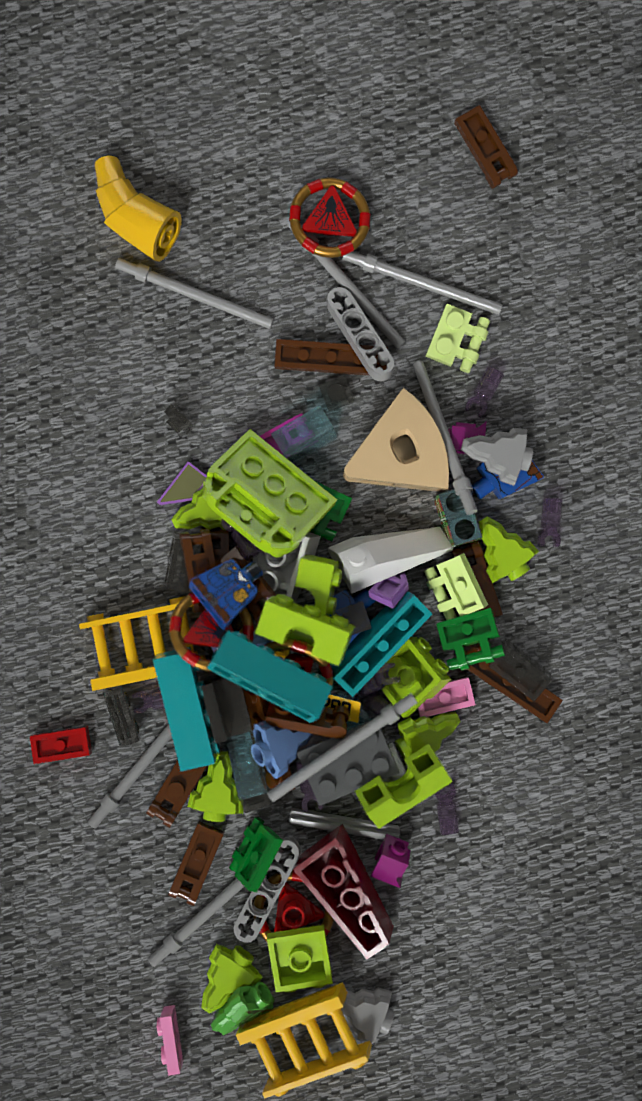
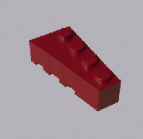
(346, 891)

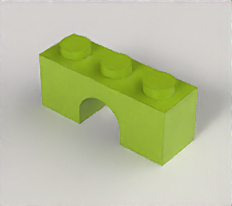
(320, 578)
(329, 633)
(388, 800)

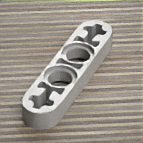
(362, 332)
(269, 890)

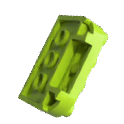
(265, 495)

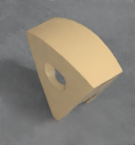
(402, 450)

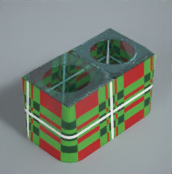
(449, 528)

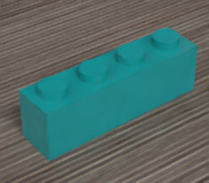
(377, 645)
(270, 676)
(185, 711)

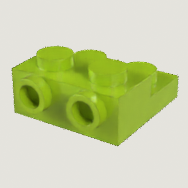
(418, 673)
(299, 958)

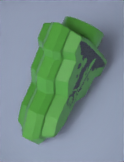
(243, 1007)

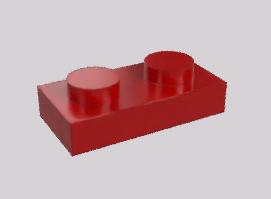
(60, 745)

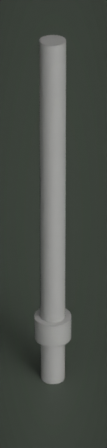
(371, 263)
(144, 274)
(360, 298)
(461, 483)
(389, 714)
(111, 801)
(174, 941)

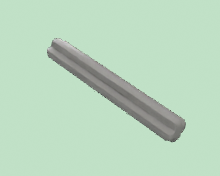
(352, 825)

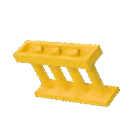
(134, 670)
(305, 1012)

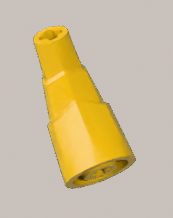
(133, 215)

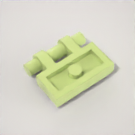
(449, 334)
(461, 585)

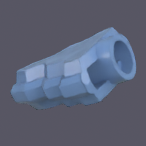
(276, 747)

